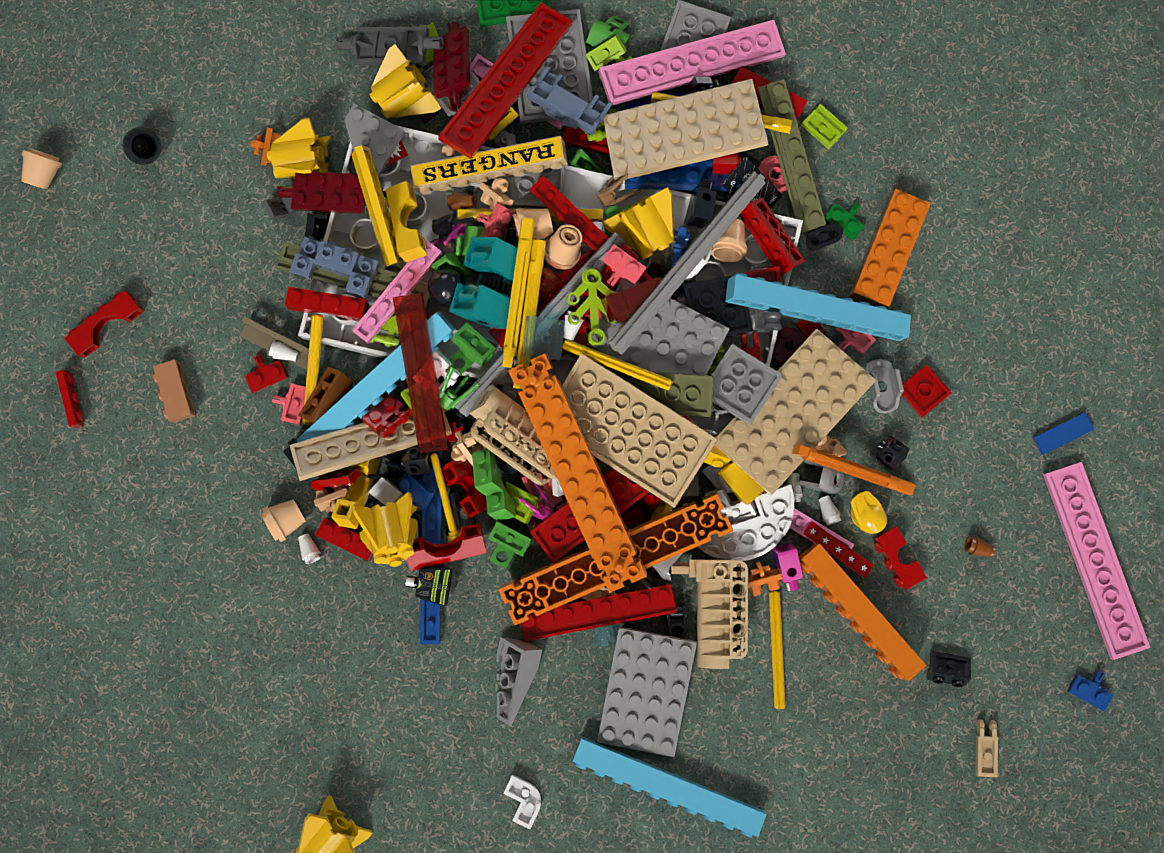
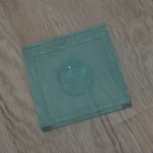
(542, 337)

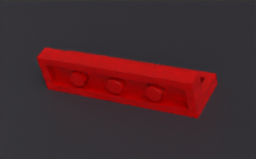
(769, 237)

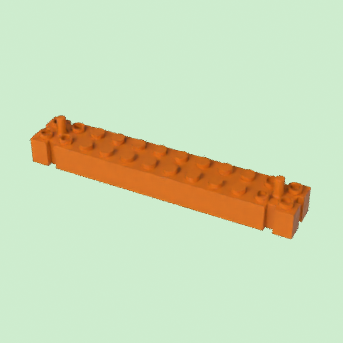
(578, 473)
(579, 574)

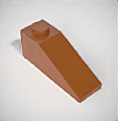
(327, 393)

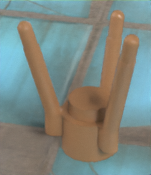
(606, 194)

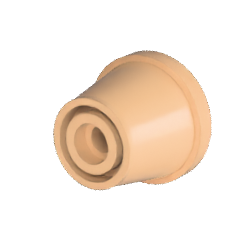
(39, 168)
(543, 224)
(732, 244)
(563, 247)
(282, 519)

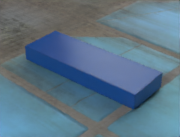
(1063, 433)

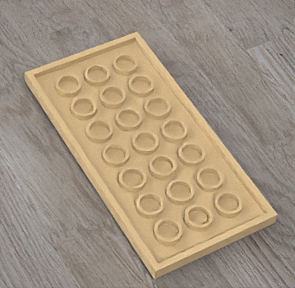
(685, 130)
(809, 400)
(636, 431)

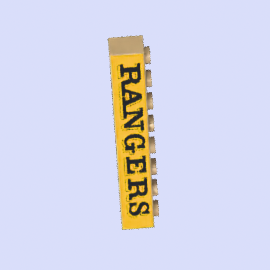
(489, 165)

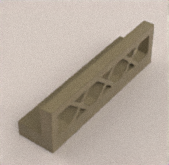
(264, 337)

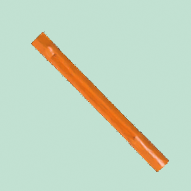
(854, 469)

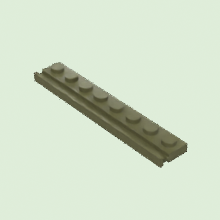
(792, 157)
(378, 286)

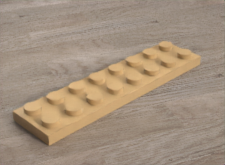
(351, 447)

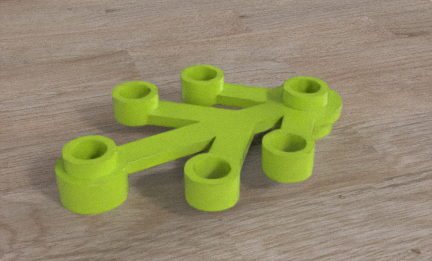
(592, 303)

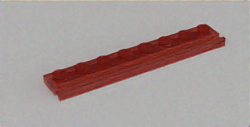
(420, 372)

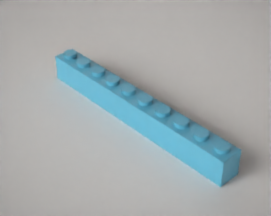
(817, 307)
(374, 385)
(669, 787)

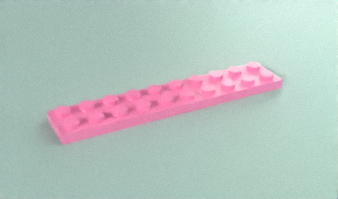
(699, 58)
(1096, 561)

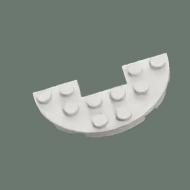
(757, 534)

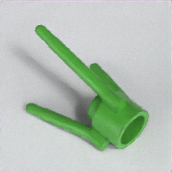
(448, 397)

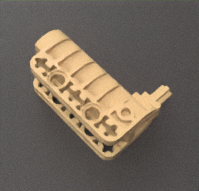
(512, 428)
(716, 609)

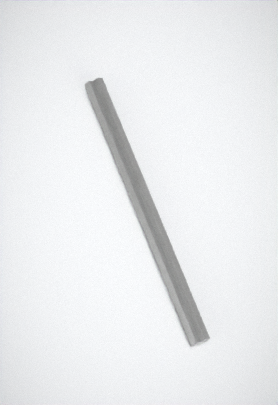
(687, 263)
(552, 310)

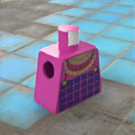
(787, 557)

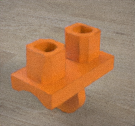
(259, 145)
(761, 576)

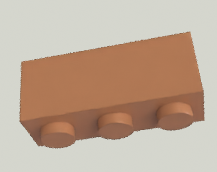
(173, 391)

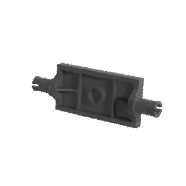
(373, 43)

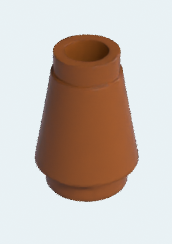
(461, 201)
(978, 547)

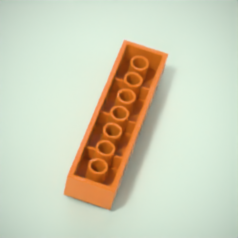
(860, 612)

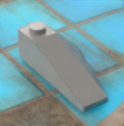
(518, 667)

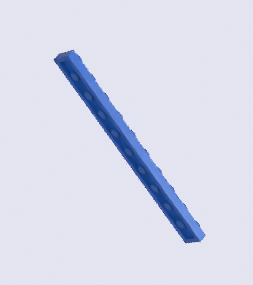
(431, 531)

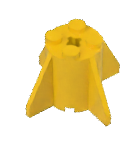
(401, 87)
(299, 151)
(646, 223)
(388, 530)
(330, 831)

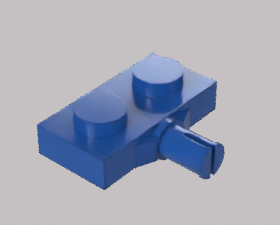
(682, 238)
(420, 492)
(1091, 690)

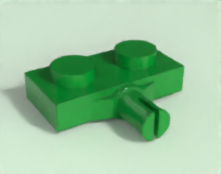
(846, 219)

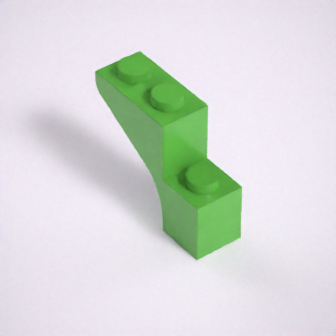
(489, 482)

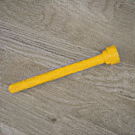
(444, 497)

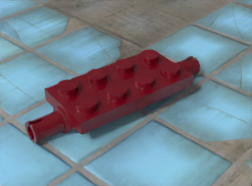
(452, 65)
(325, 193)

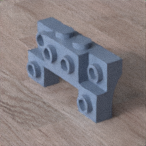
(566, 106)
(336, 260)

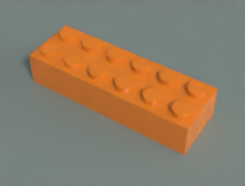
(890, 249)

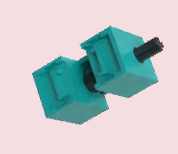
(490, 298)

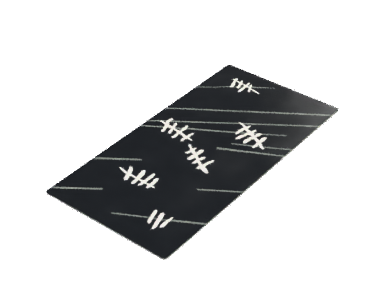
(740, 174)

